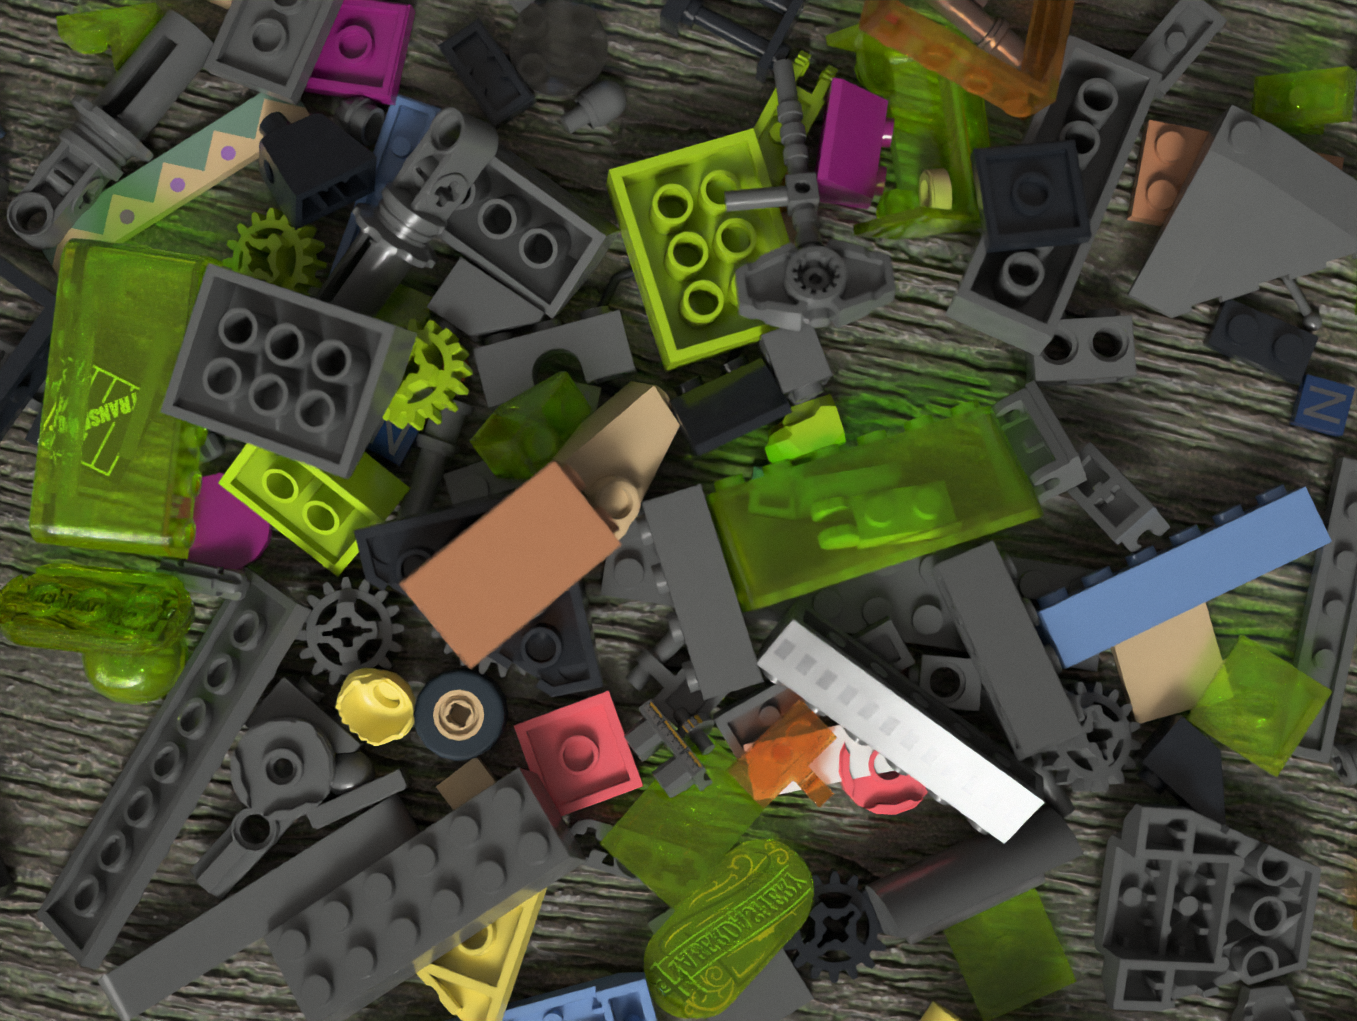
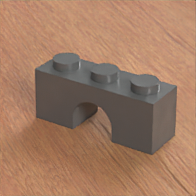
(513, 364)

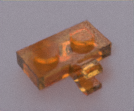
(785, 757)

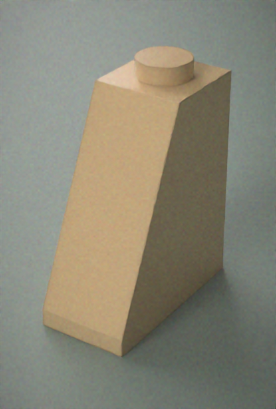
(622, 439)

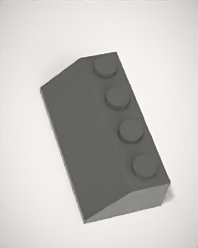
(528, 232)

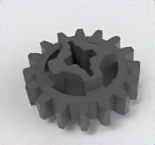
(350, 607)
(1102, 748)

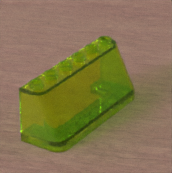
(107, 458)
(869, 505)

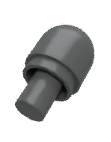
(596, 106)

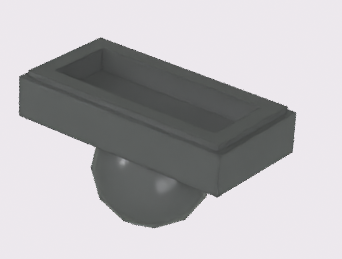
(357, 788)

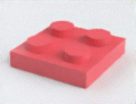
(580, 753)

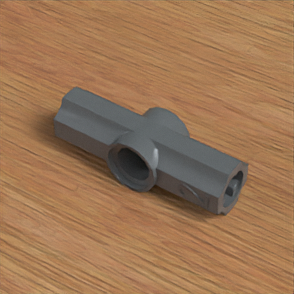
(237, 851)

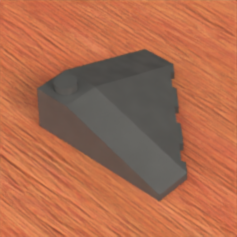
(1246, 216)

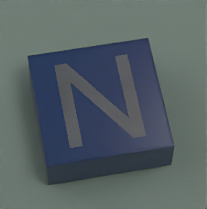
(1322, 405)
(393, 442)

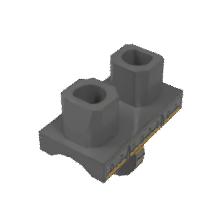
(683, 767)

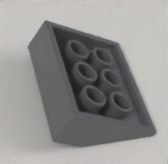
(286, 371)

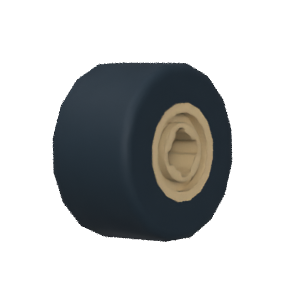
(477, 706)

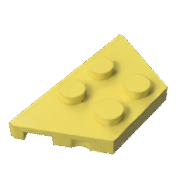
(481, 972)

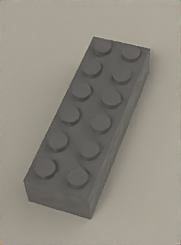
(1025, 291)
(424, 898)

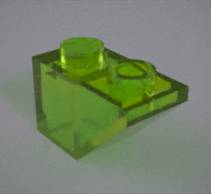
(531, 427)

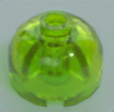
(138, 678)

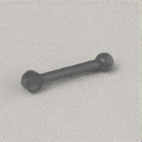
(1311, 321)

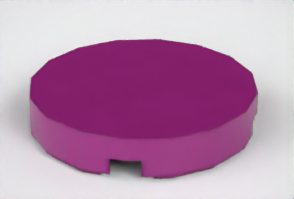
(226, 528)

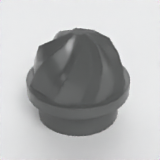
(360, 119)

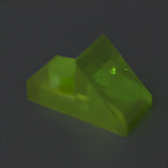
(120, 27)
(1305, 99)

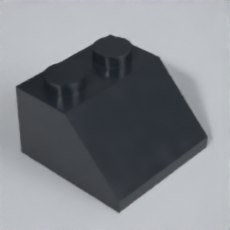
(728, 405)

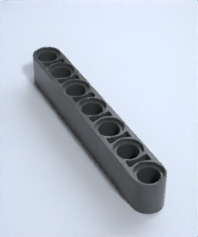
(257, 909)

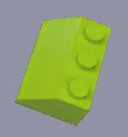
(312, 504)

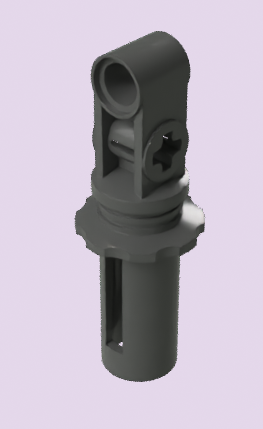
(110, 130)
(410, 213)

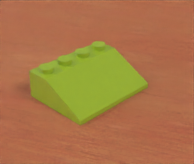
(689, 245)

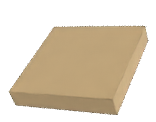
(1168, 665)

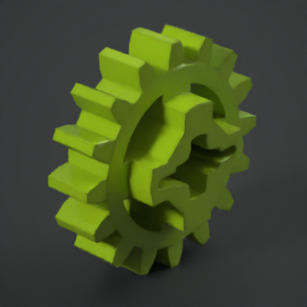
(277, 259)
(425, 385)

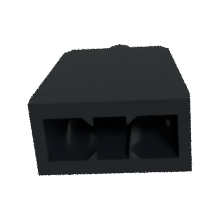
(313, 166)

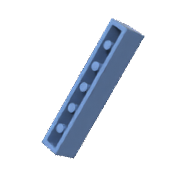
(1180, 576)

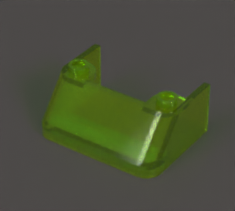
(933, 129)

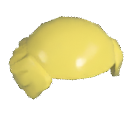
(376, 705)

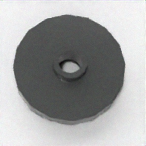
(264, 787)

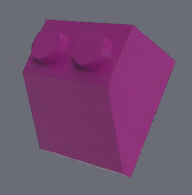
(851, 145)

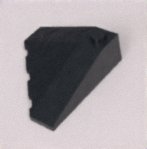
(552, 646)

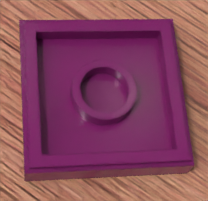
(364, 51)

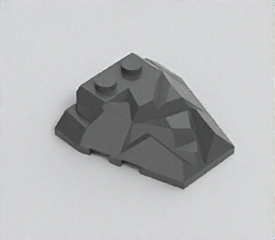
(1197, 909)

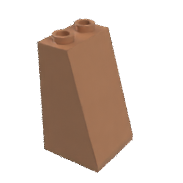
(512, 562)

